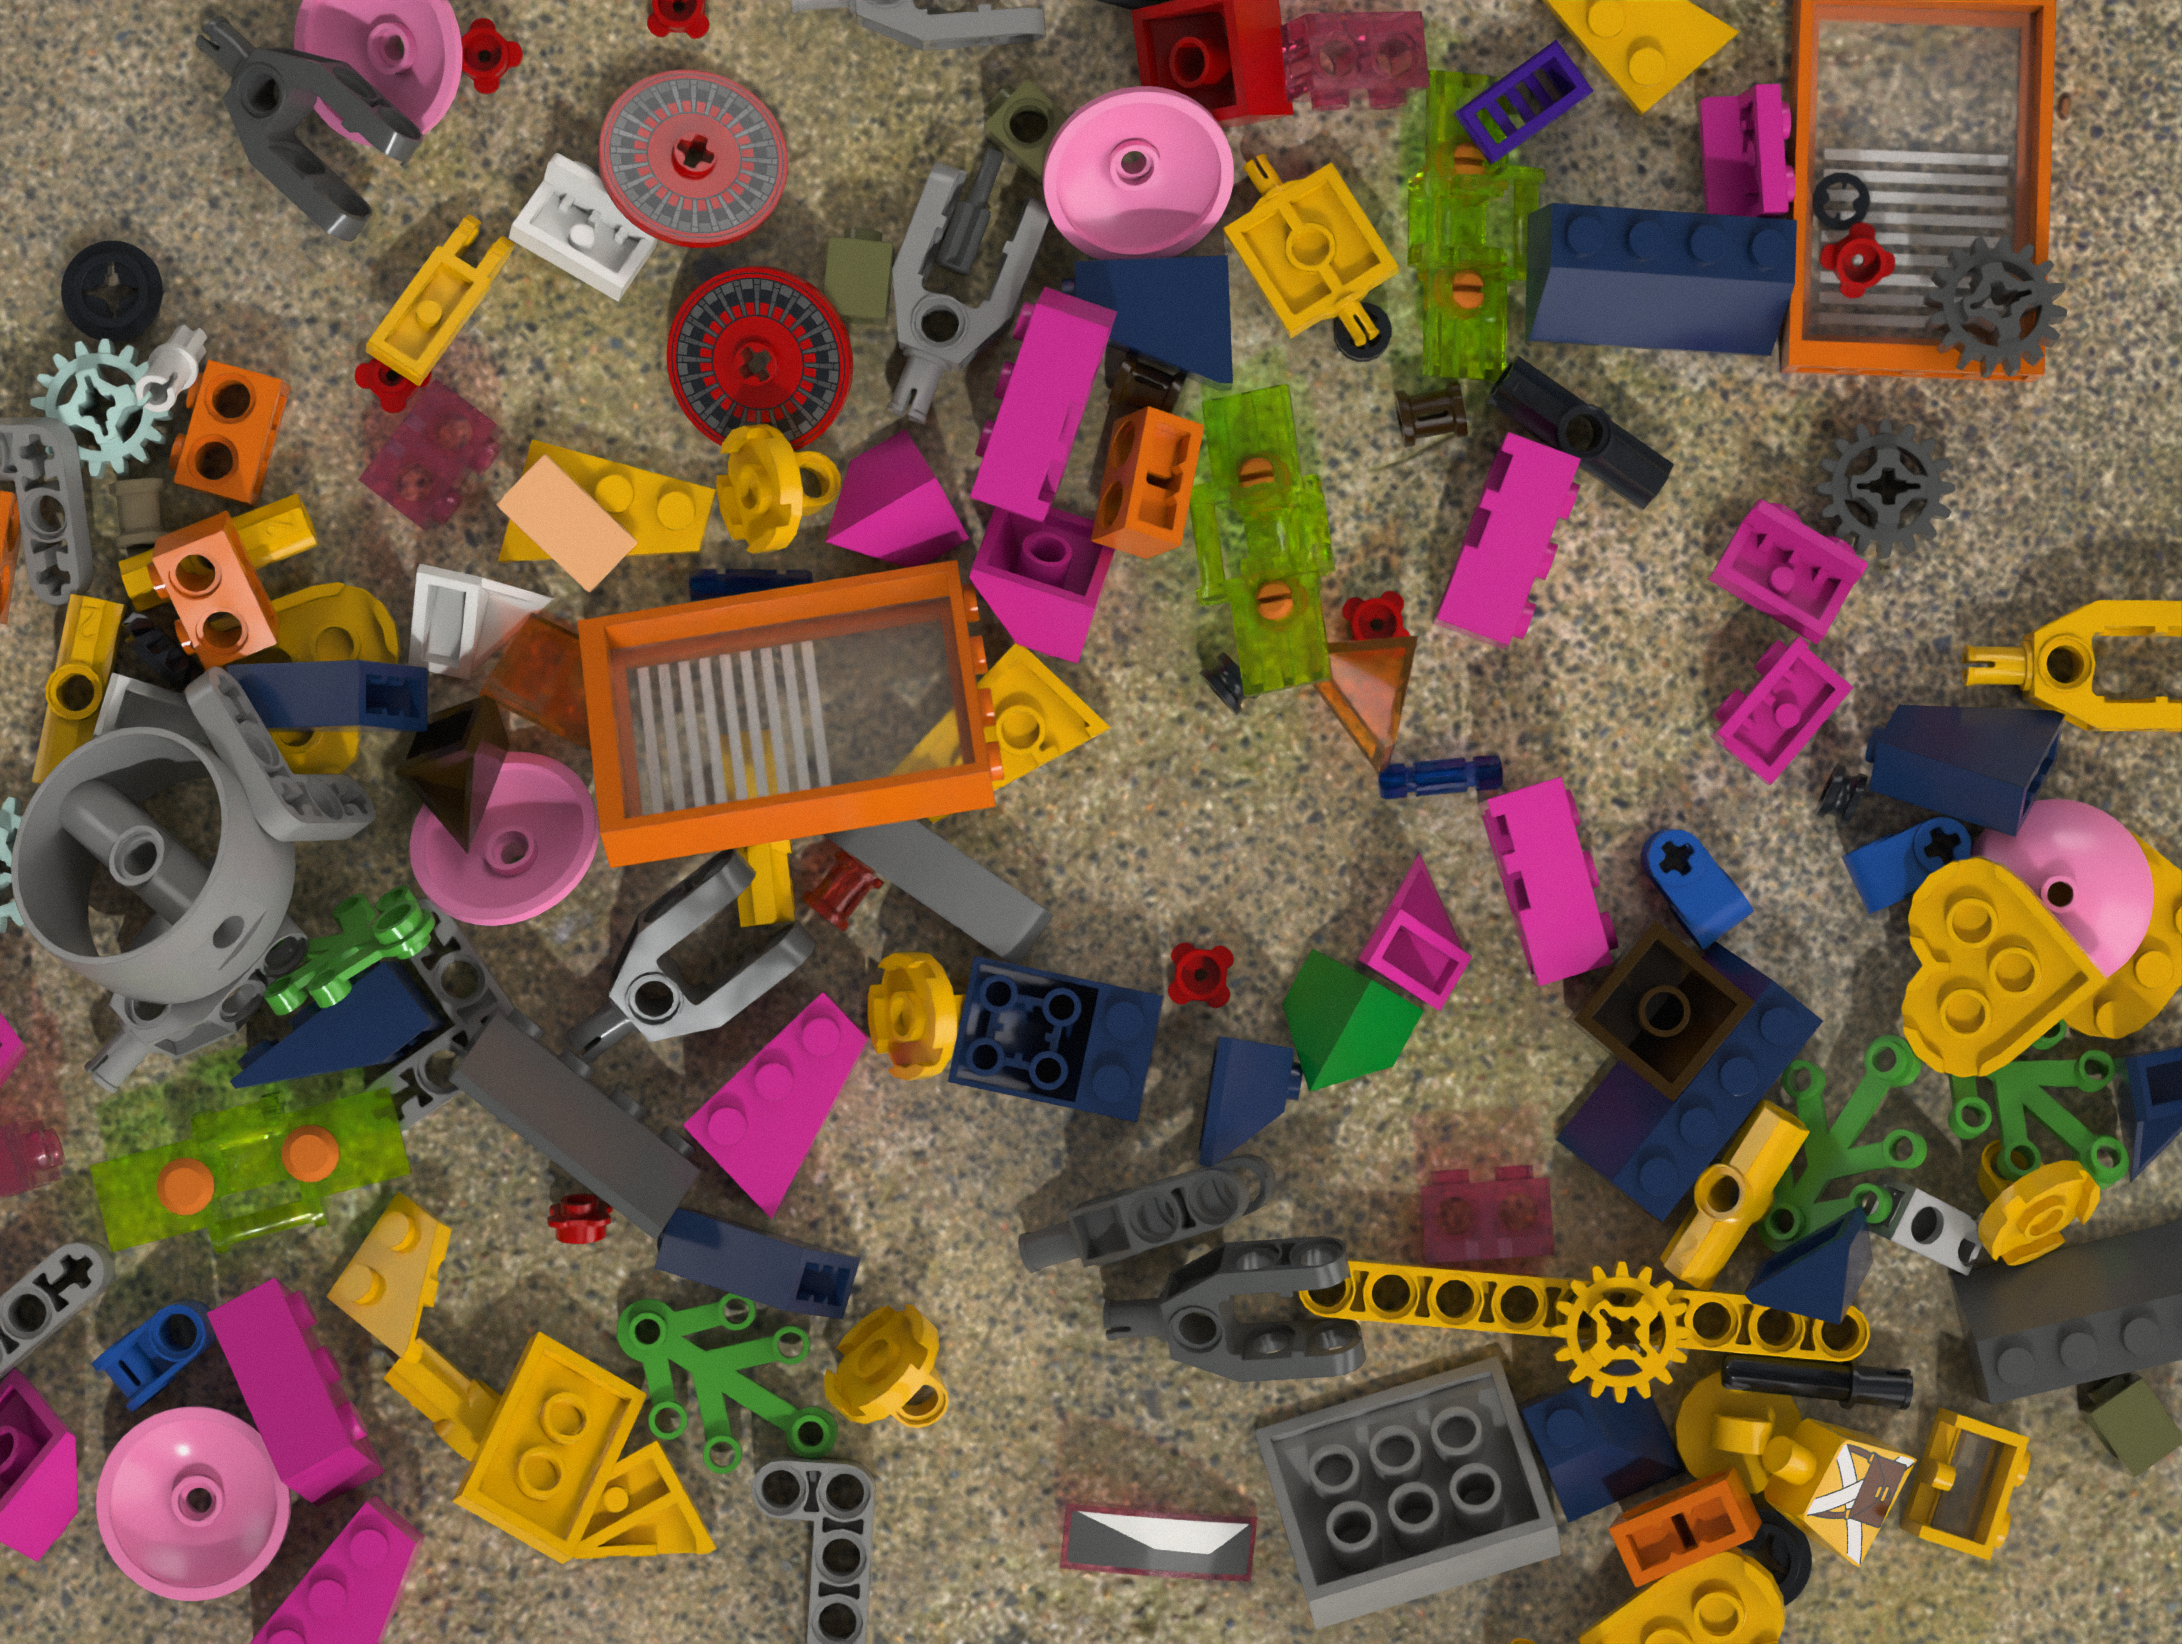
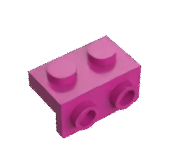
(1746, 153)
(1788, 569)
(1780, 709)

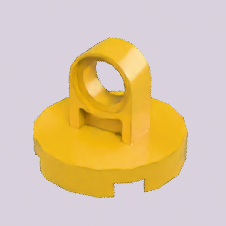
(764, 489)
(914, 1015)
(2031, 1212)
(884, 1366)
(1730, 1427)

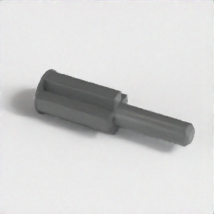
(970, 219)

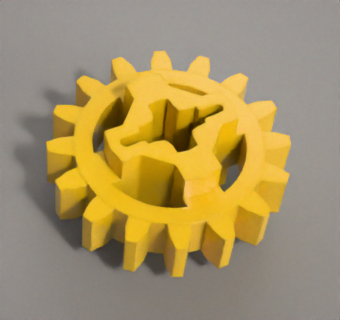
(1642, 1310)

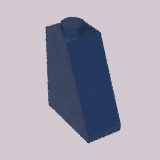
(1166, 311)
(336, 695)
(1966, 760)
(756, 1264)

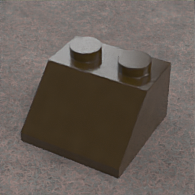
(1661, 1010)

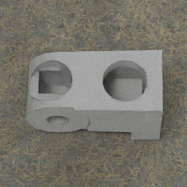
(1926, 1226)

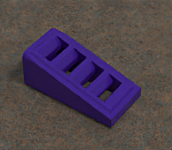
(1560, 72)

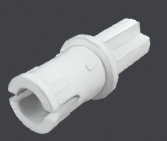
(172, 368)

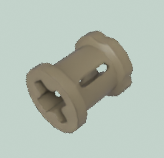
(139, 512)

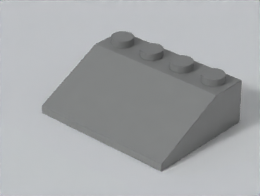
(1408, 1492)

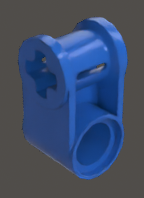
(1897, 864)
(1701, 894)
(149, 1358)

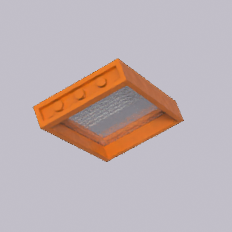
(1952, 137)
(787, 713)

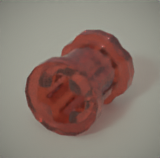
(842, 890)

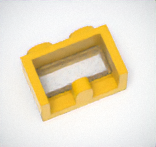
(1966, 1484)

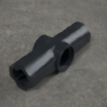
(1613, 455)

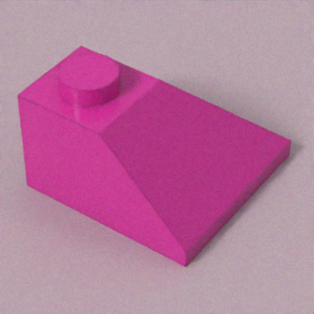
(1042, 578)
(35, 1469)

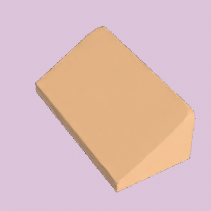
(567, 523)

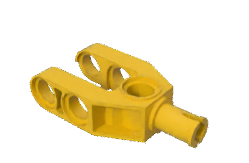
(2074, 635)

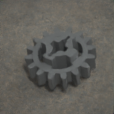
(1989, 279)
(1884, 459)

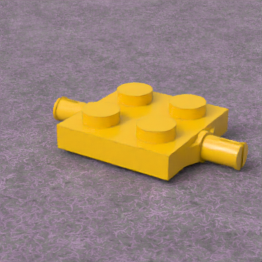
(1310, 250)

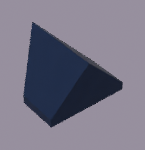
(2148, 1103)
(1817, 1272)

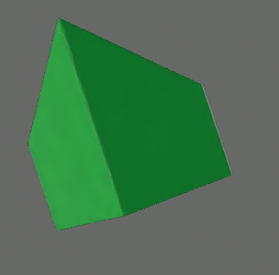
(1344, 1022)

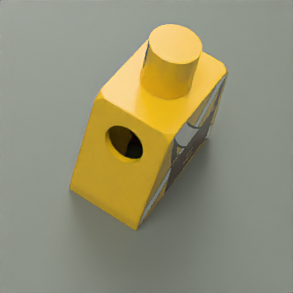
(1835, 1484)

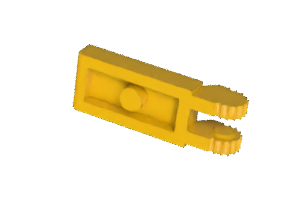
(437, 304)

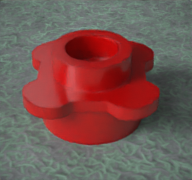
(690, 21)
(503, 55)
(1875, 262)
(392, 394)
(1386, 609)
(1213, 988)
(580, 1218)

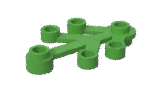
(398, 931)
(2019, 1089)
(1831, 1152)
(717, 1373)

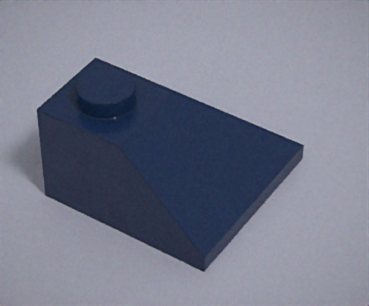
(1244, 1094)
(1596, 1446)

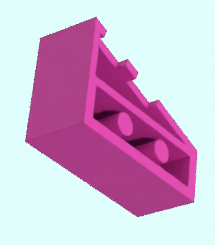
(1041, 403)
(1509, 541)
(1548, 881)
(779, 1101)
(295, 1392)
(352, 1585)

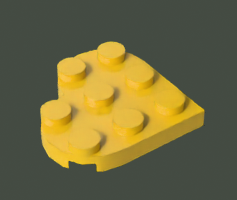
(324, 625)
(1991, 969)
(2150, 975)
(1708, 1602)

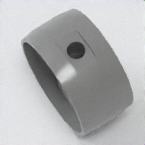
(93, 814)

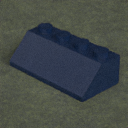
(1658, 279)
(1660, 1146)

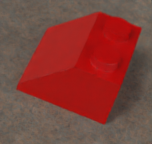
(1216, 54)

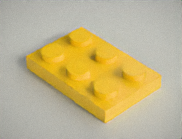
(550, 1448)

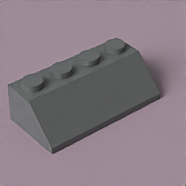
(575, 1120)
(2073, 1314)

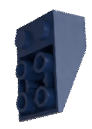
(369, 1027)
(1056, 1039)

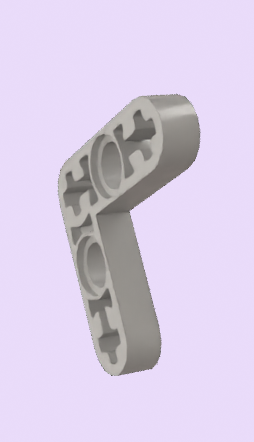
(24, 465)
(282, 802)
(465, 1013)

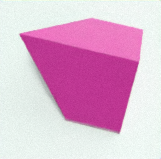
(894, 507)
(1416, 941)

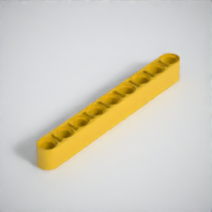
(1485, 1313)

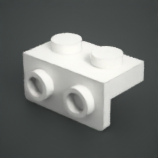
(581, 229)

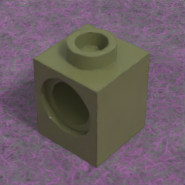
(1010, 105)
(860, 276)
(2130, 1422)

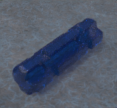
(708, 584)
(1440, 777)

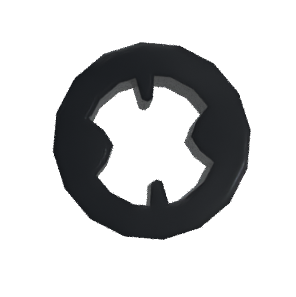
(1860, 204)
(1367, 354)
(1226, 683)
(1841, 795)

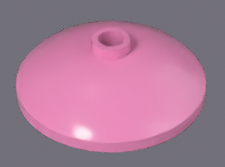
(368, 38)
(1142, 206)
(532, 812)
(2095, 860)
(149, 1512)

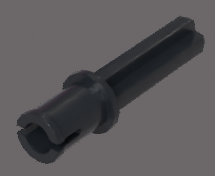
(1818, 1380)

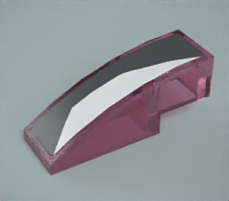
(1157, 1541)

